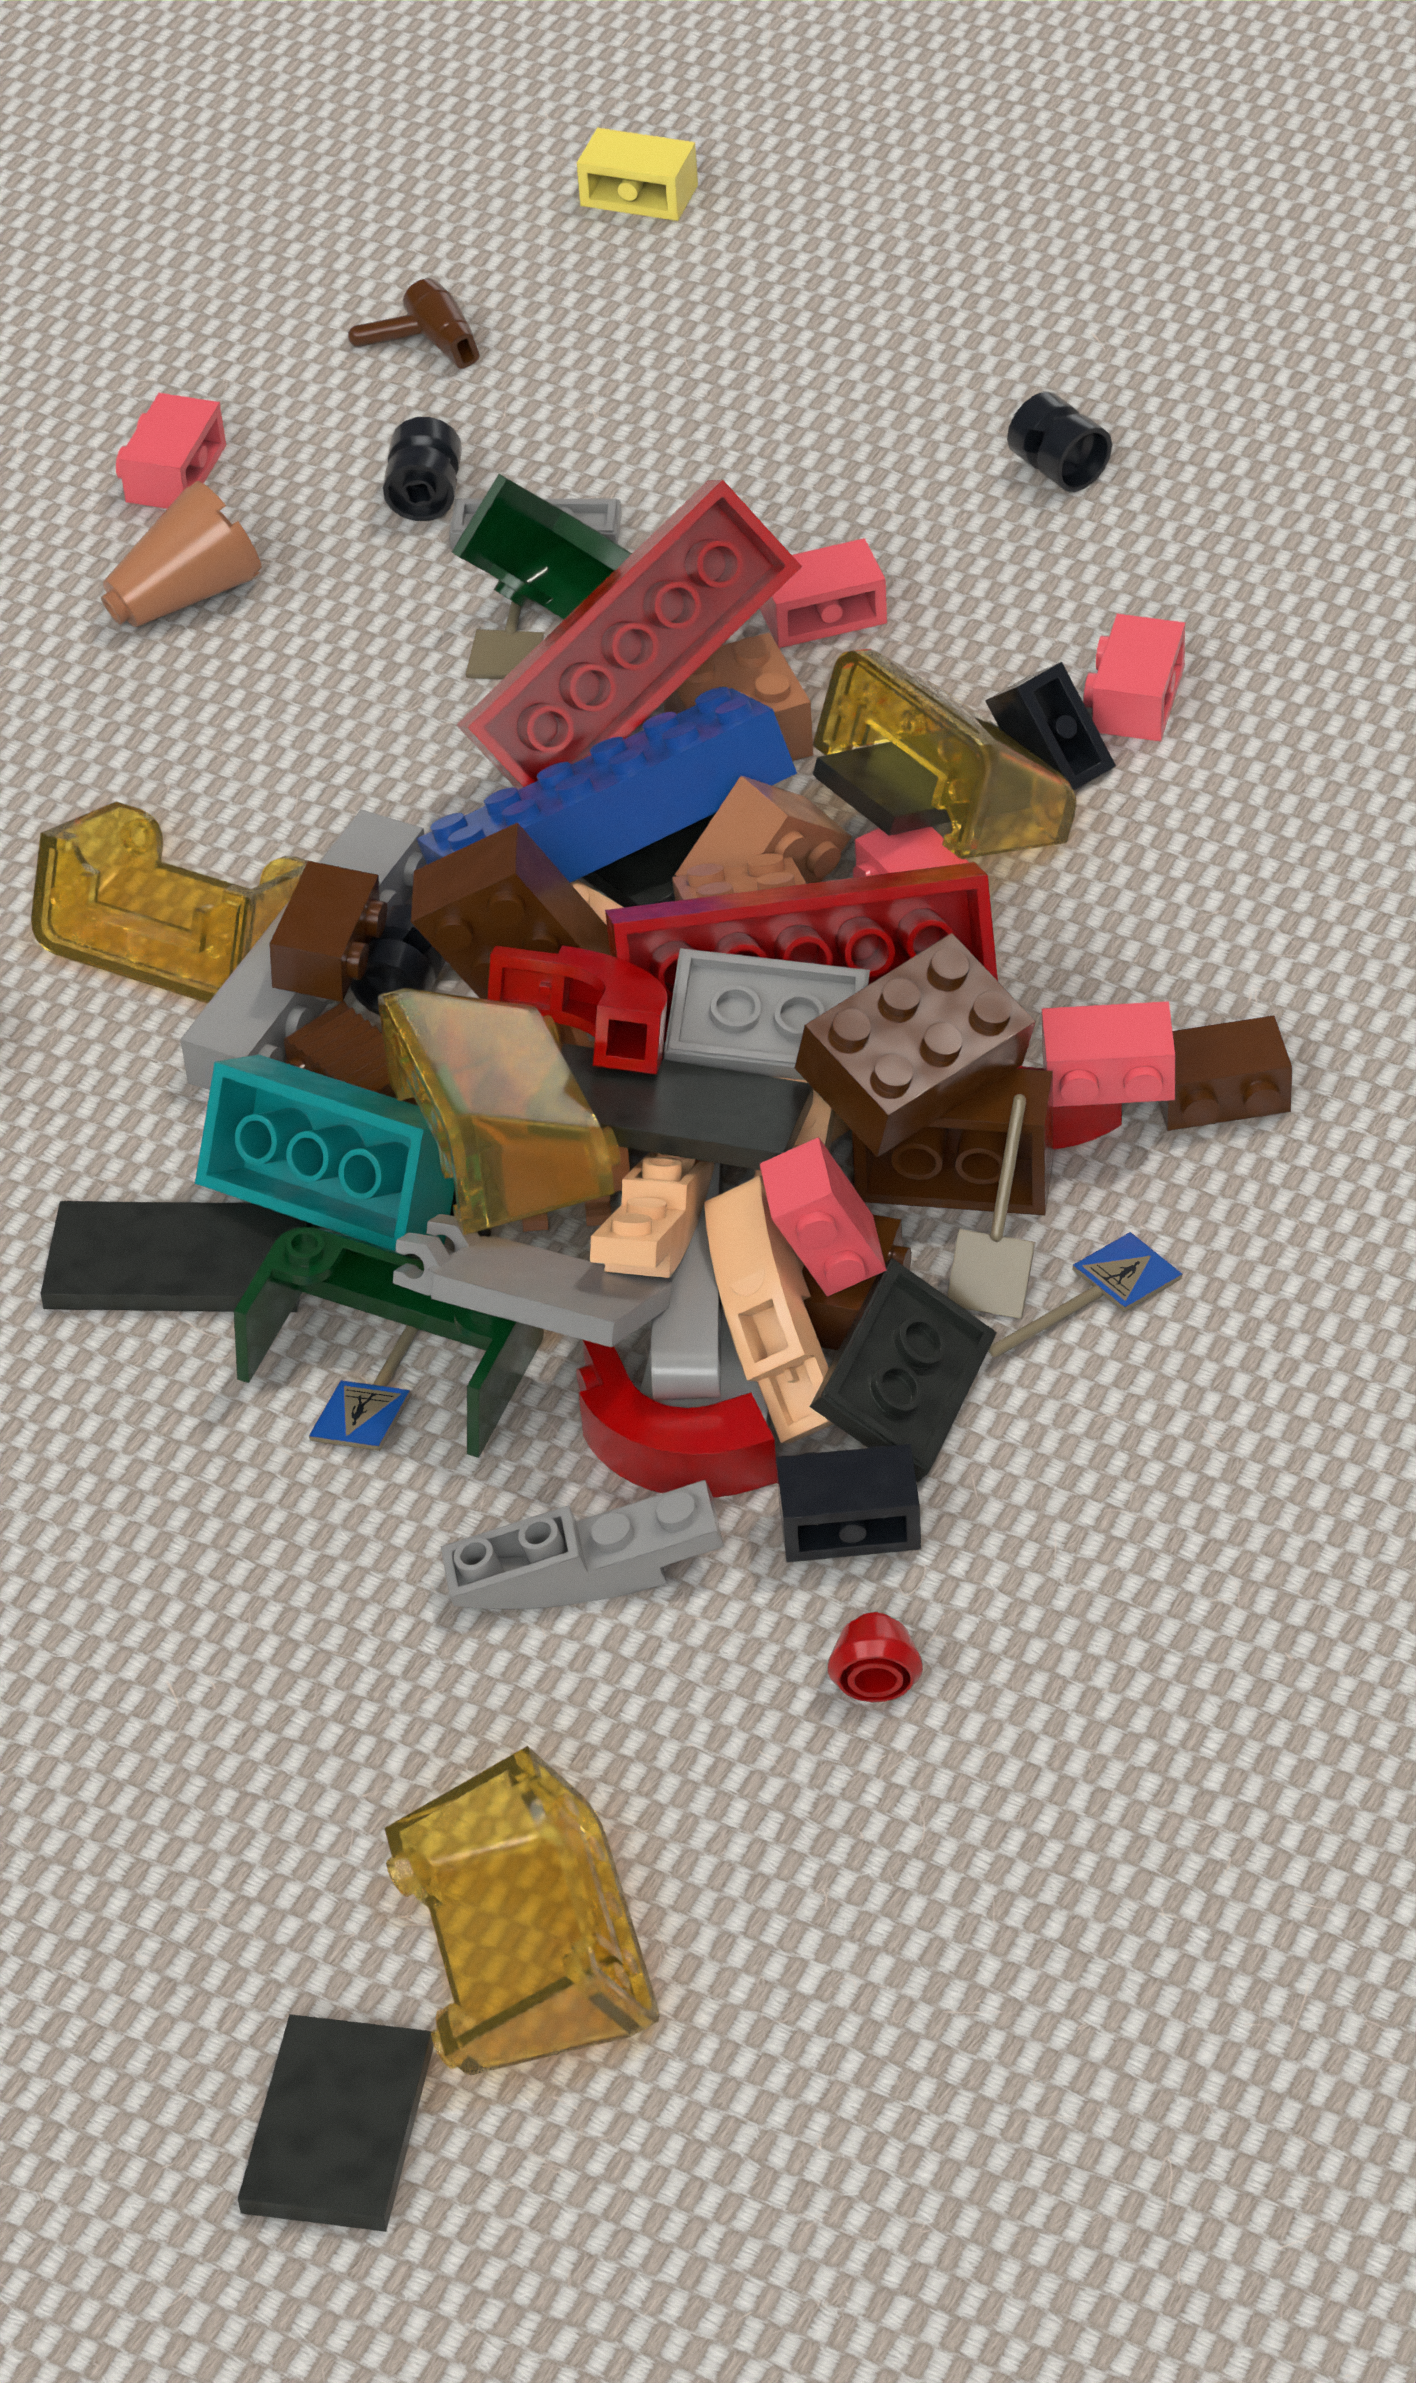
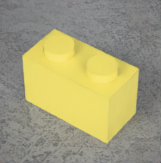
(637, 174)

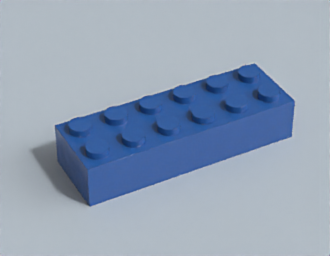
(632, 786)

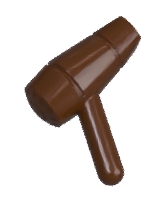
(430, 313)

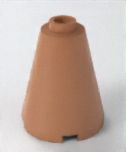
(181, 560)

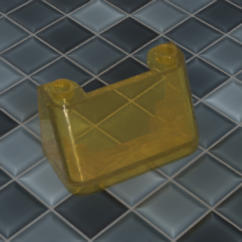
(986, 781)
(124, 911)
(497, 1105)
(523, 1918)

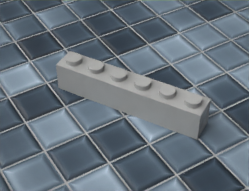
(252, 1016)

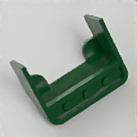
(537, 549)
(362, 1279)

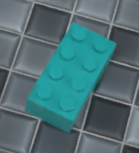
(321, 1151)

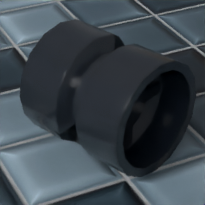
(1059, 441)
(422, 469)
(397, 960)

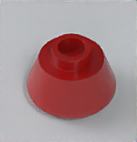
(875, 1659)

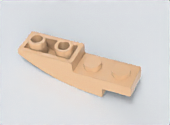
(655, 1216)
(765, 1307)

